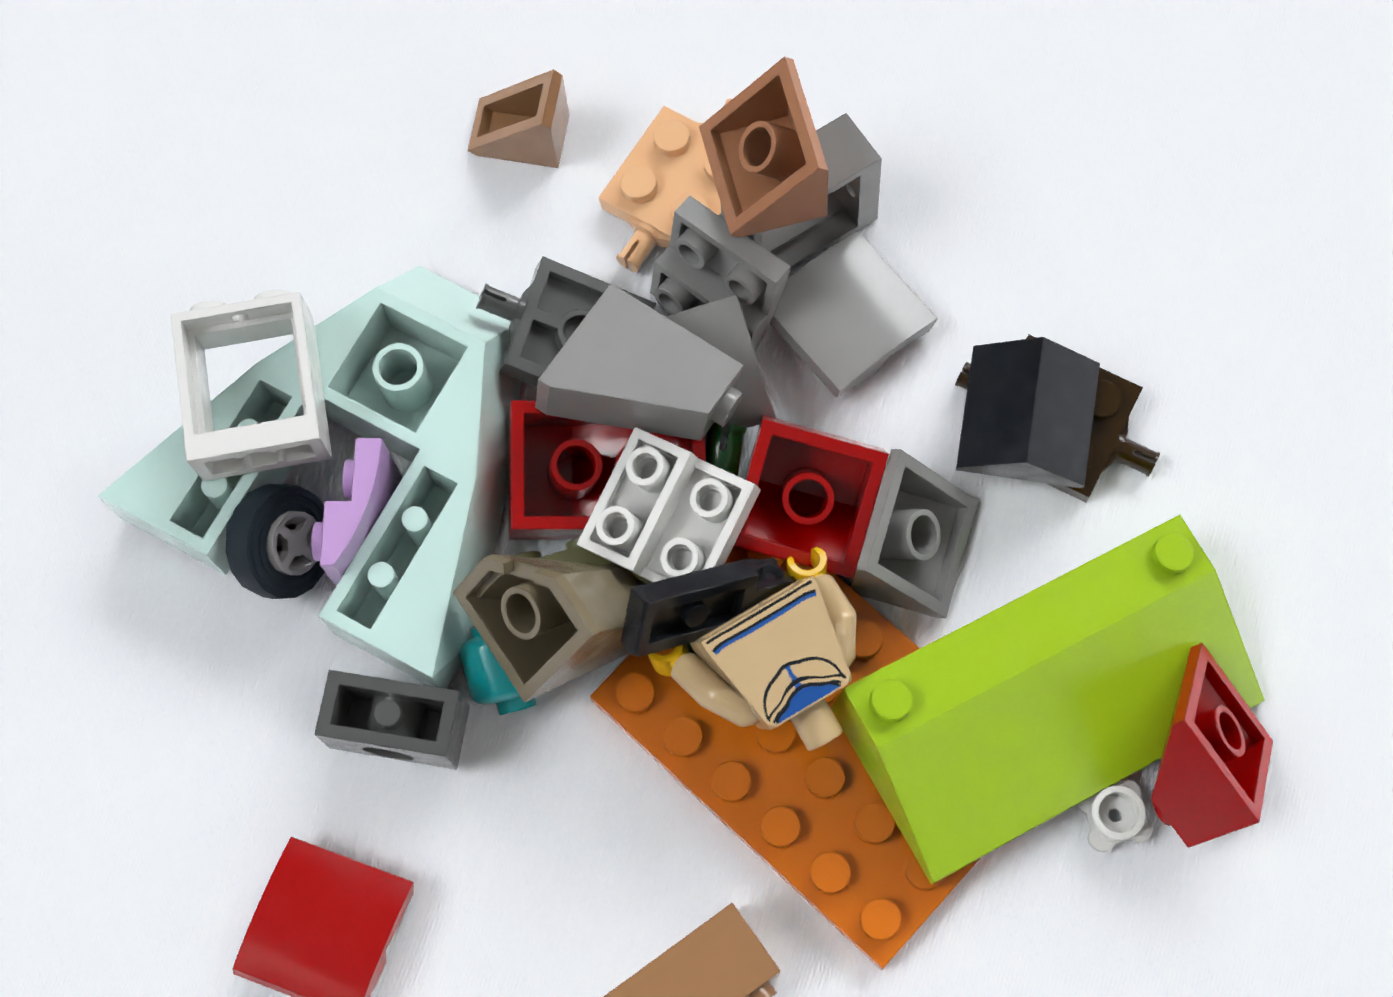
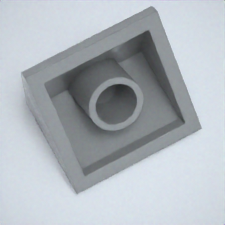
(914, 538)

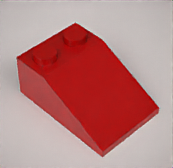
(562, 469)

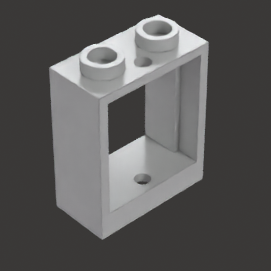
(852, 196)

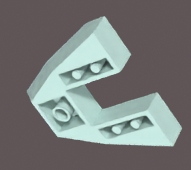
(397, 367)

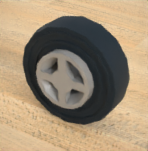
(272, 541)

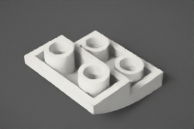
(667, 511)

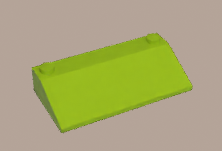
(1041, 698)

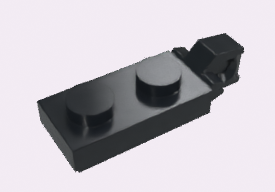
(695, 603)

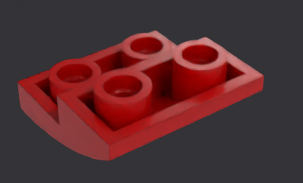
(322, 925)

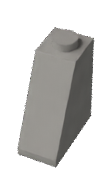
(640, 372)

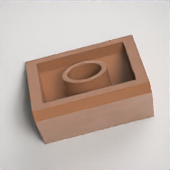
(767, 155)

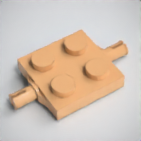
(656, 180)

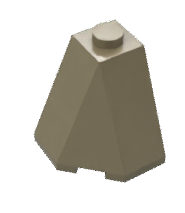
(547, 617)

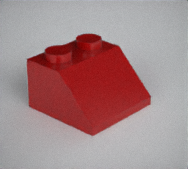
(811, 494)

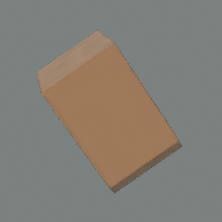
(523, 122)

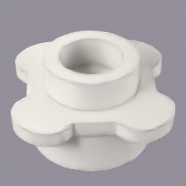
(1132, 823)

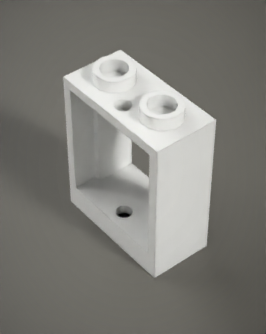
(260, 444)

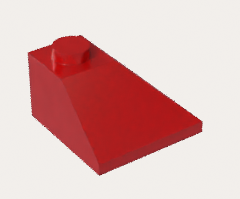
(1212, 757)

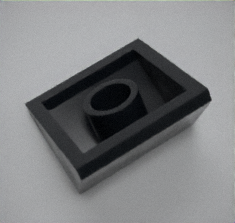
(1028, 412)

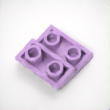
(345, 525)

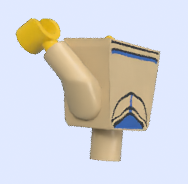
(775, 658)

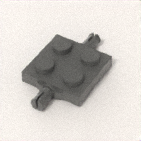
(543, 315)

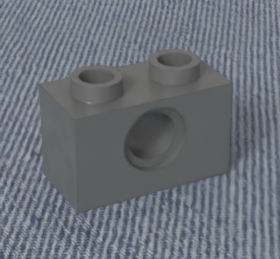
(392, 719)

